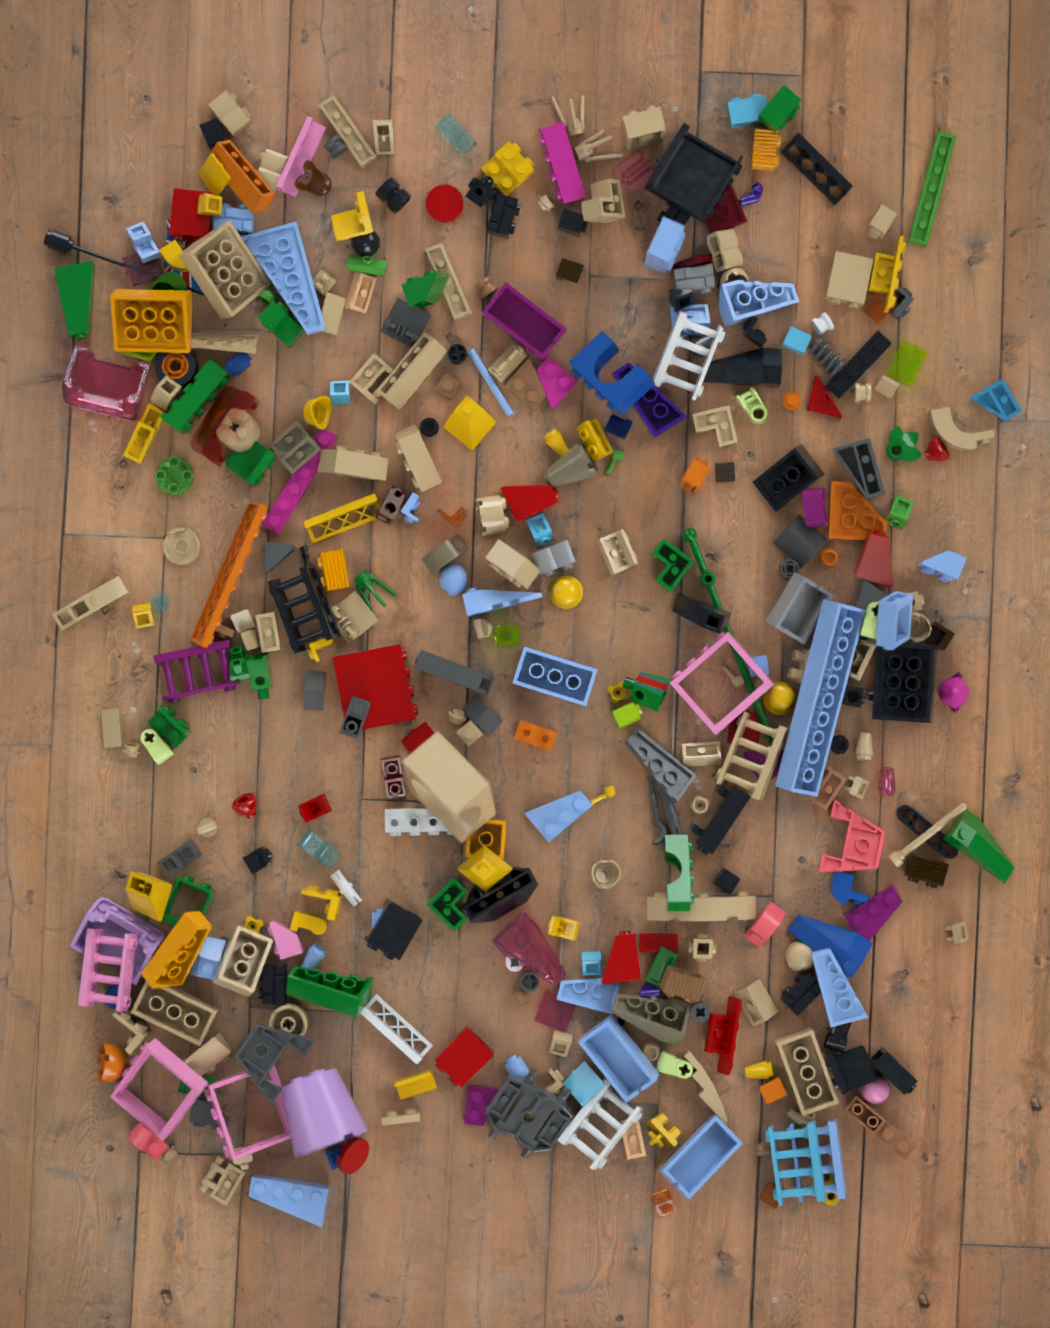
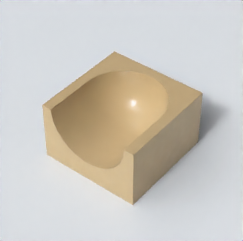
(449, 787)

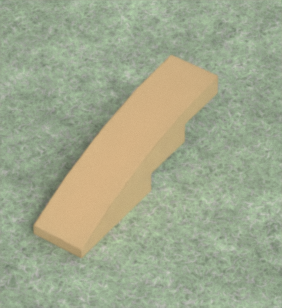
(708, 1091)

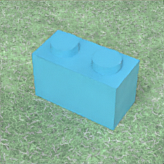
(745, 111)

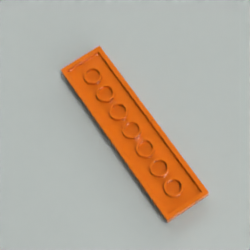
(228, 573)

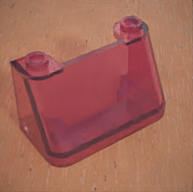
(104, 385)

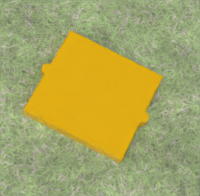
(214, 175)

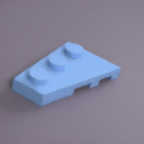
(559, 814)
(588, 994)

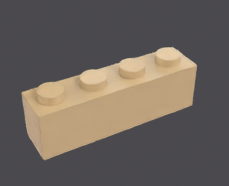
(411, 371)

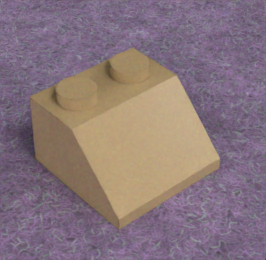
(209, 1054)

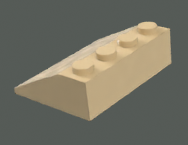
(225, 270)

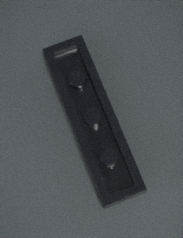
(858, 365)

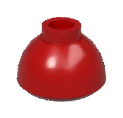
(937, 450)
(245, 805)

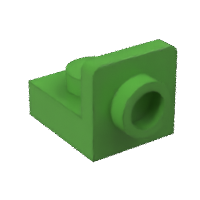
(899, 512)

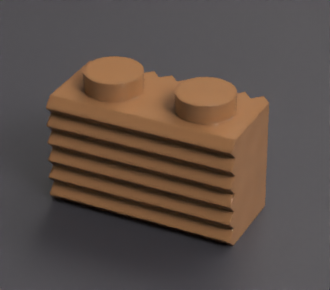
(682, 983)

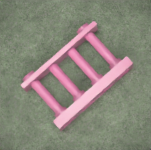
(90, 967)

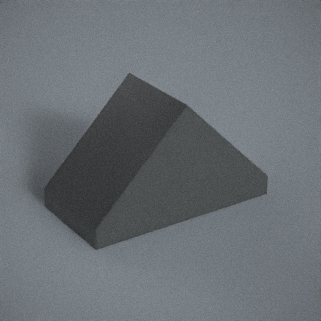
(275, 554)
(314, 690)
(481, 716)

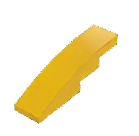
(145, 433)

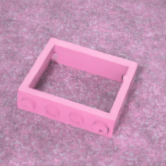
(706, 652)
(140, 1110)
(222, 1129)

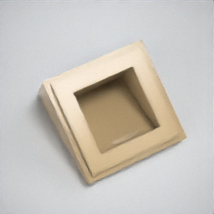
(886, 386)
(242, 620)
(250, 640)
(560, 1043)

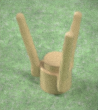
(573, 127)
(584, 149)

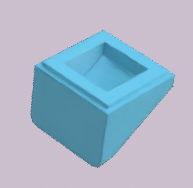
(340, 392)
(591, 963)

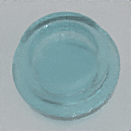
(160, 602)

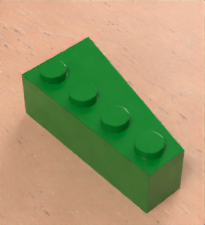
(196, 397)
(330, 990)

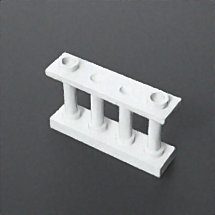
(675, 340)
(581, 1121)

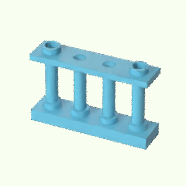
(811, 1151)

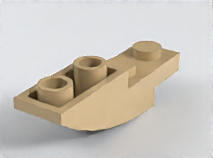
(90, 603)

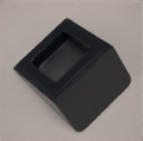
(680, 298)

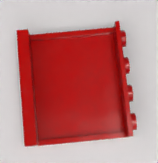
(378, 678)

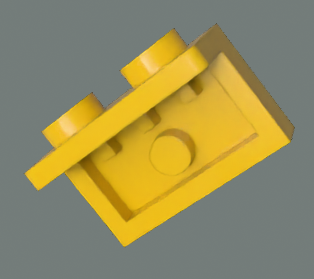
(594, 439)

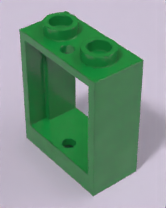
(187, 880)

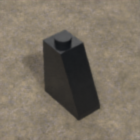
(893, 1071)

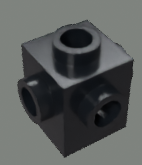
(481, 190)

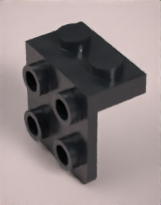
(850, 1069)

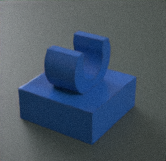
(332, 1155)

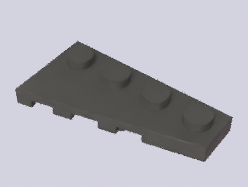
(662, 766)

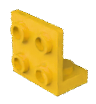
(353, 222)
(333, 906)

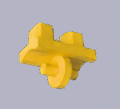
(660, 1134)

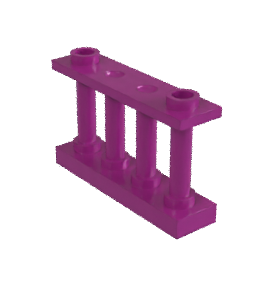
(184, 656)

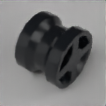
(456, 351)

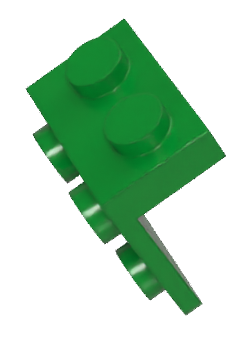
(251, 463)

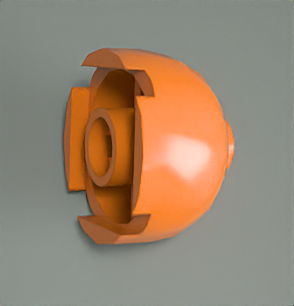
(111, 1062)

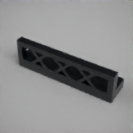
(819, 162)

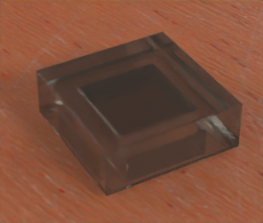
(725, 472)

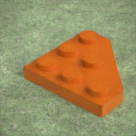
(851, 513)

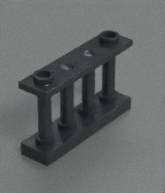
(322, 609)

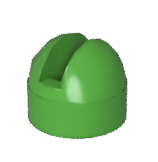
(268, 296)

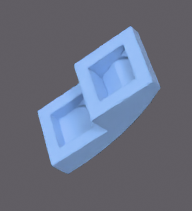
(143, 242)

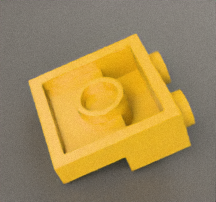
(508, 168)

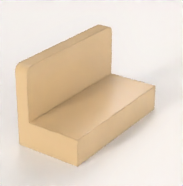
(756, 1002)

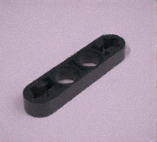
(905, 820)

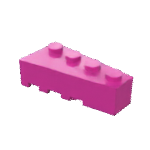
(562, 162)

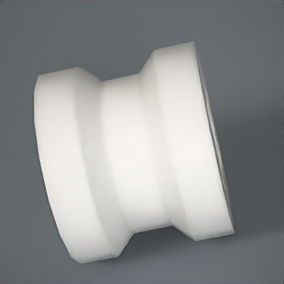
(822, 324)
(512, 963)

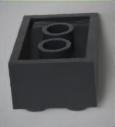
(788, 477)

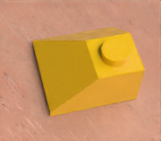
(469, 423)
(484, 868)

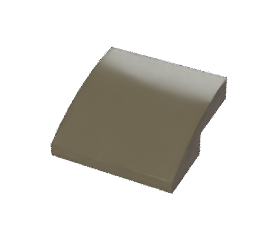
(295, 447)

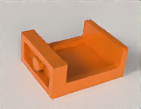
(535, 735)

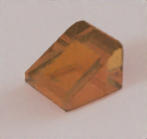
(664, 1203)

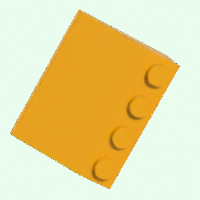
(151, 320)

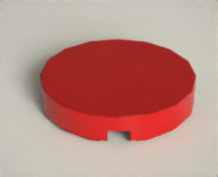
(444, 203)
(353, 1155)

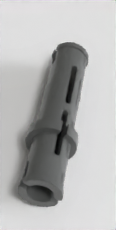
(670, 812)

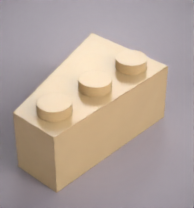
(417, 458)

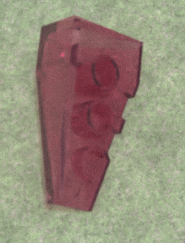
(526, 943)

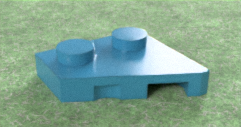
(998, 400)

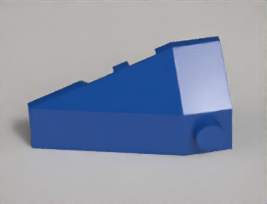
(846, 945)

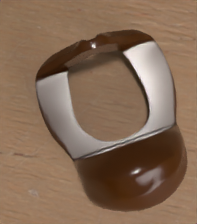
(319, 184)

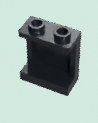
(393, 930)

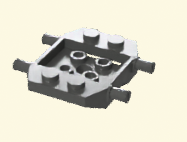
(536, 1101)

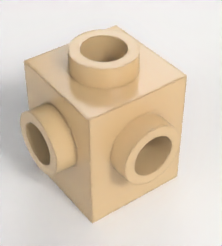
(702, 955)

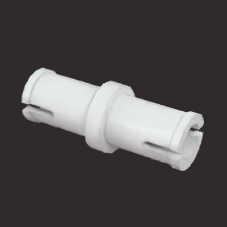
(346, 888)

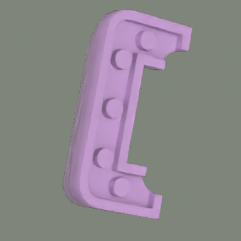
(117, 922)

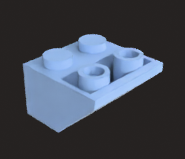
(945, 565)

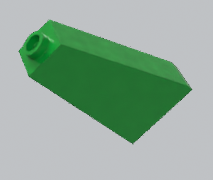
(76, 295)

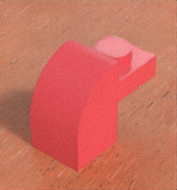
(765, 924)
(147, 1141)

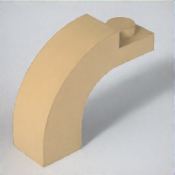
(945, 429)

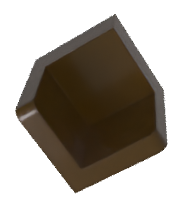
(569, 271)
(940, 636)

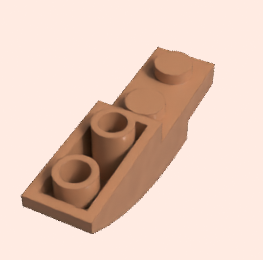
(880, 1127)

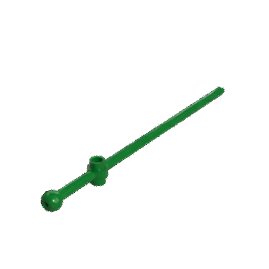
(690, 536)

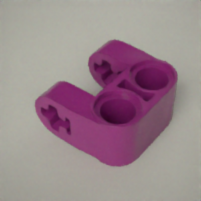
(815, 507)

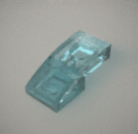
(456, 134)
(319, 848)

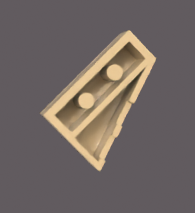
(353, 464)

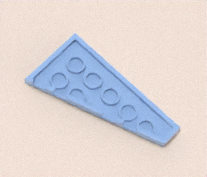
(286, 265)

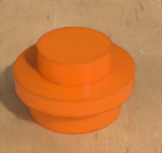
(791, 400)
(828, 557)

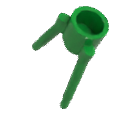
(364, 581)

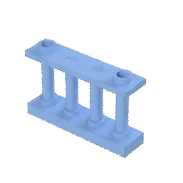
(834, 1149)

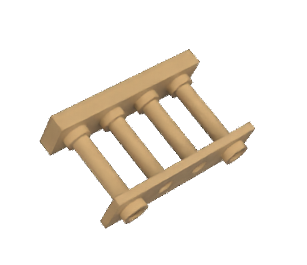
(764, 770)

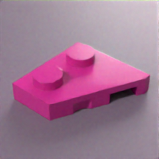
(555, 381)

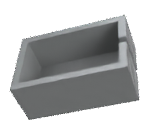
(798, 608)

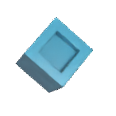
(796, 340)

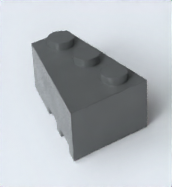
(862, 466)

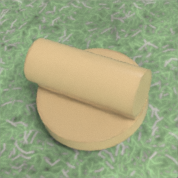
(483, 628)
(207, 827)

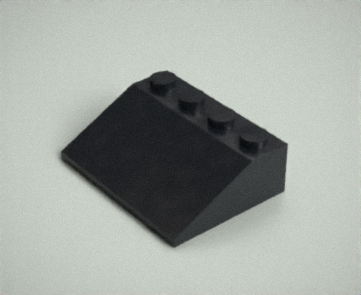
(905, 683)

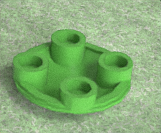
(174, 475)

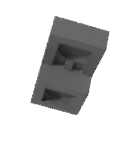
(179, 858)

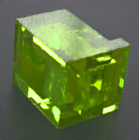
(514, 633)

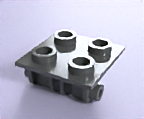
(405, 323)

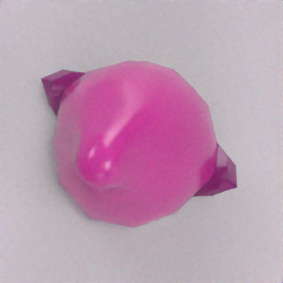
(954, 692)

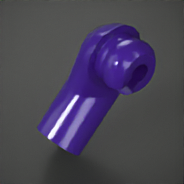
(754, 195)

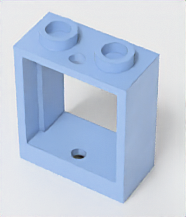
(894, 620)

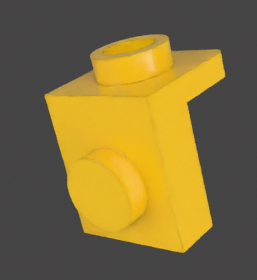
(319, 644)
(563, 927)

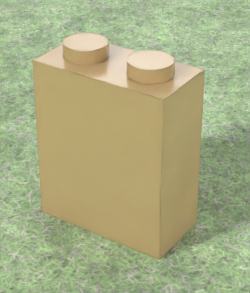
(848, 279)

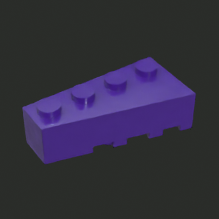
(653, 407)

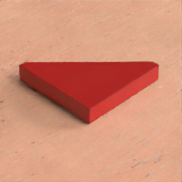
(821, 401)

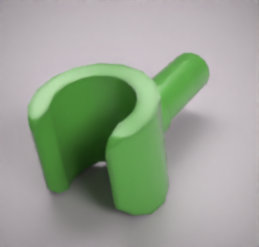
(617, 455)

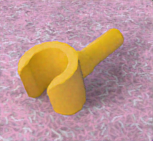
(609, 792)

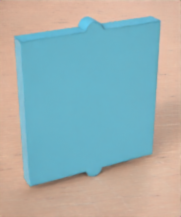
(584, 1083)

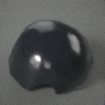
(366, 244)

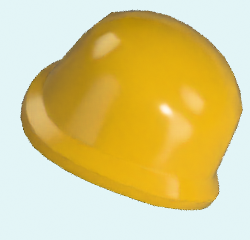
(318, 412)
(566, 592)
(780, 698)

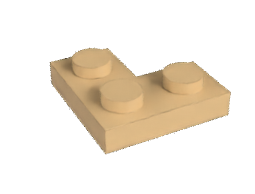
(717, 419)

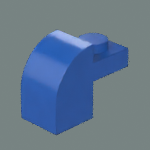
(840, 888)

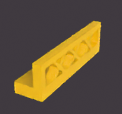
(337, 513)

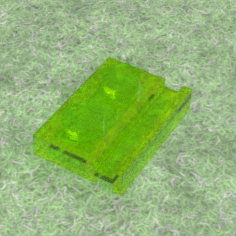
(907, 363)

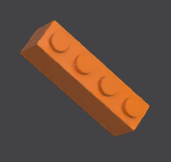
(244, 178)
(694, 476)

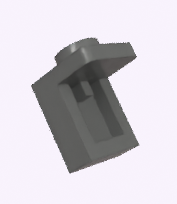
(903, 308)

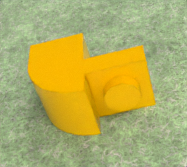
(171, 256)

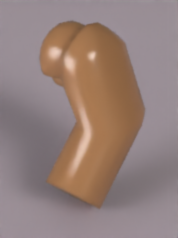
(764, 1148)

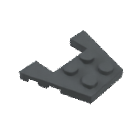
(262, 1051)

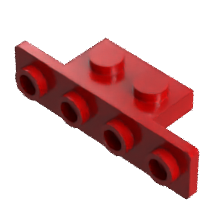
(722, 1034)

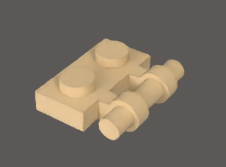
(228, 1182)

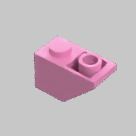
(287, 941)

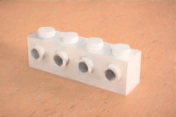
(412, 821)

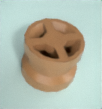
(486, 287)

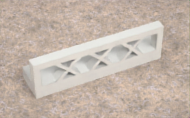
(392, 1035)

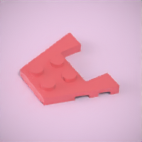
(861, 843)

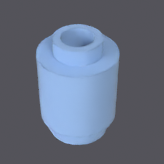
(516, 1067)

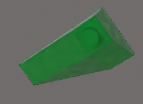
(976, 842)

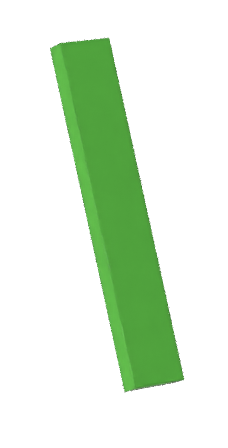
(931, 188)

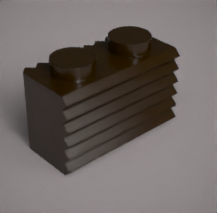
(926, 869)

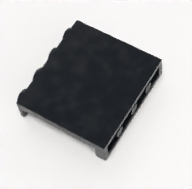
(693, 175)

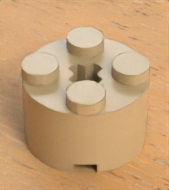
(238, 430)
(491, 515)
(294, 1013)

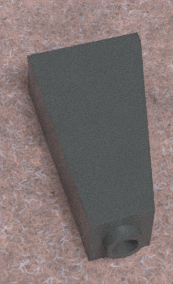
(453, 672)

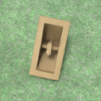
(384, 137)

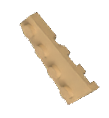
(228, 342)

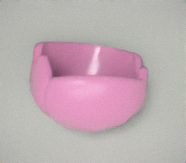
(875, 1092)

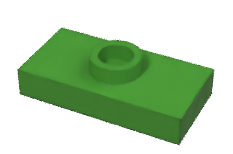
(366, 265)

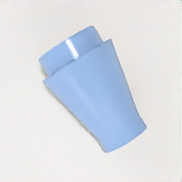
(314, 956)

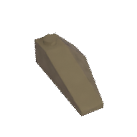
(658, 1017)

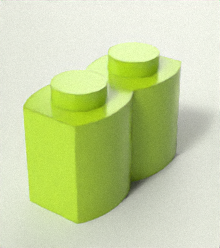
(627, 714)

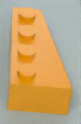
(178, 952)

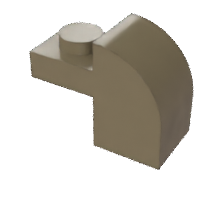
(444, 554)

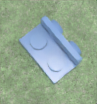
(696, 313)

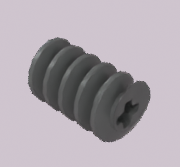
(826, 356)

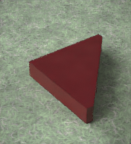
(696, 260)

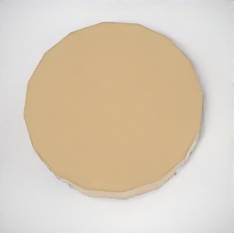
(182, 546)

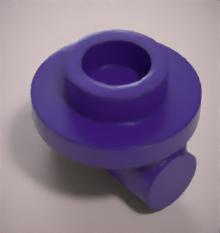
(649, 990)

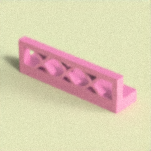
(304, 149)

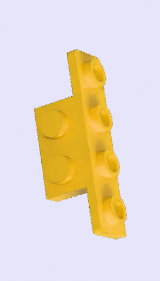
(884, 273)

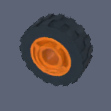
(184, 375)

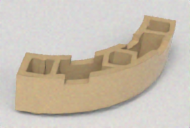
(705, 908)

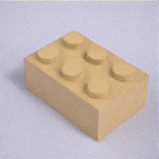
(643, 128)
(243, 961)

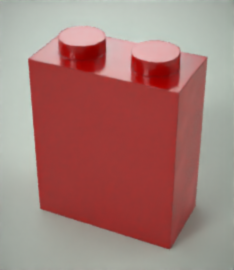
(185, 220)
(463, 1057)

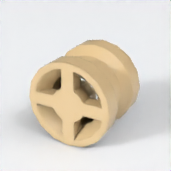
(862, 392)

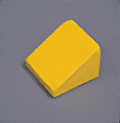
(210, 204)
(143, 615)

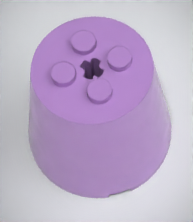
(320, 1112)

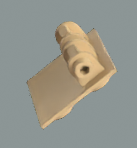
(353, 617)

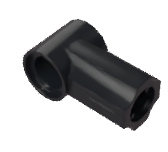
(837, 1038)

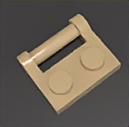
(368, 376)

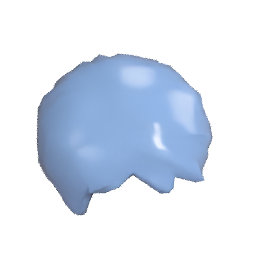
(453, 579)

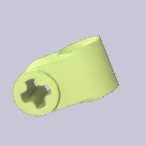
(752, 404)
(869, 624)
(158, 749)
(670, 1064)

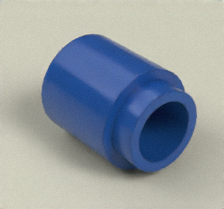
(237, 363)

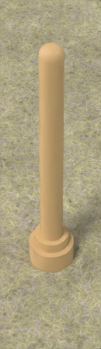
(899, 856)

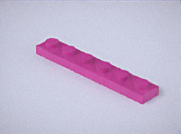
(297, 485)

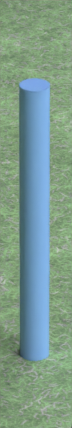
(490, 382)

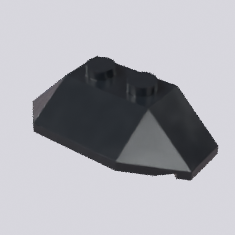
(501, 898)

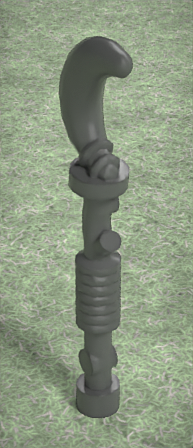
(656, 822)

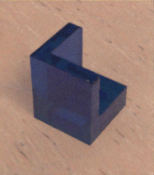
(618, 427)

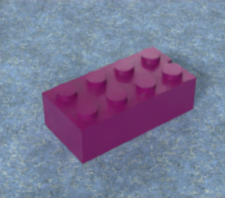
(524, 322)

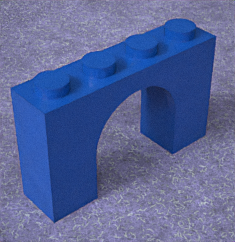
(620, 394)

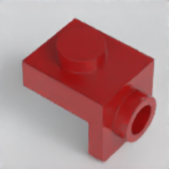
(314, 808)

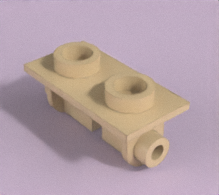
(507, 362)

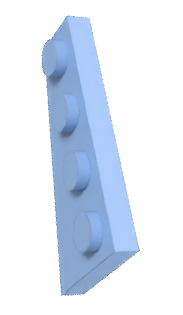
(838, 996)

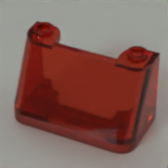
(204, 438)

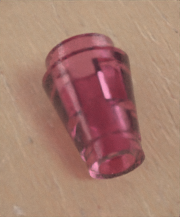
(887, 782)

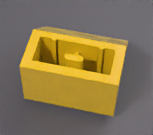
(148, 894)

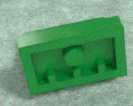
(169, 726)

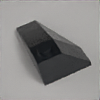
(749, 368)

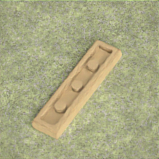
(347, 131)
(452, 292)

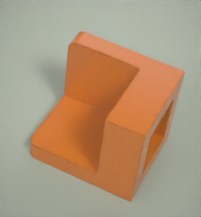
(772, 1090)

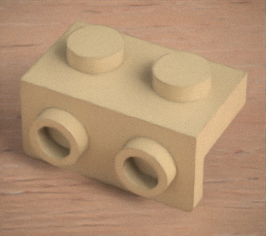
(617, 552)

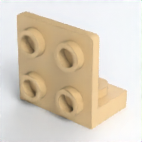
(139, 1028)

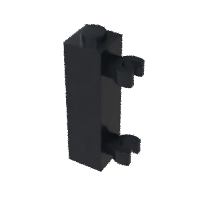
(722, 819)

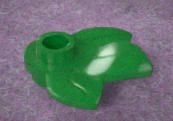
(904, 443)

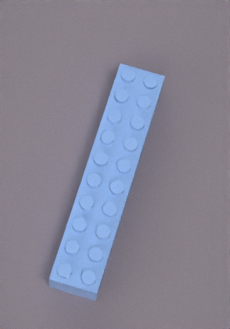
(820, 698)

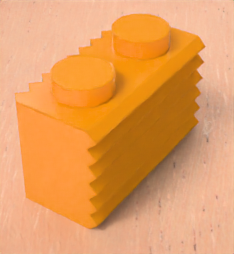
(764, 149)
(334, 570)

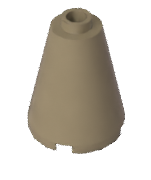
(571, 467)

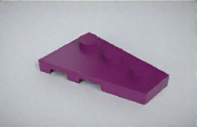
(871, 916)

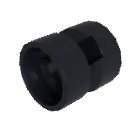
(395, 197)

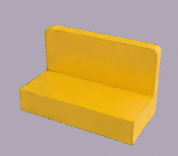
(415, 1084)

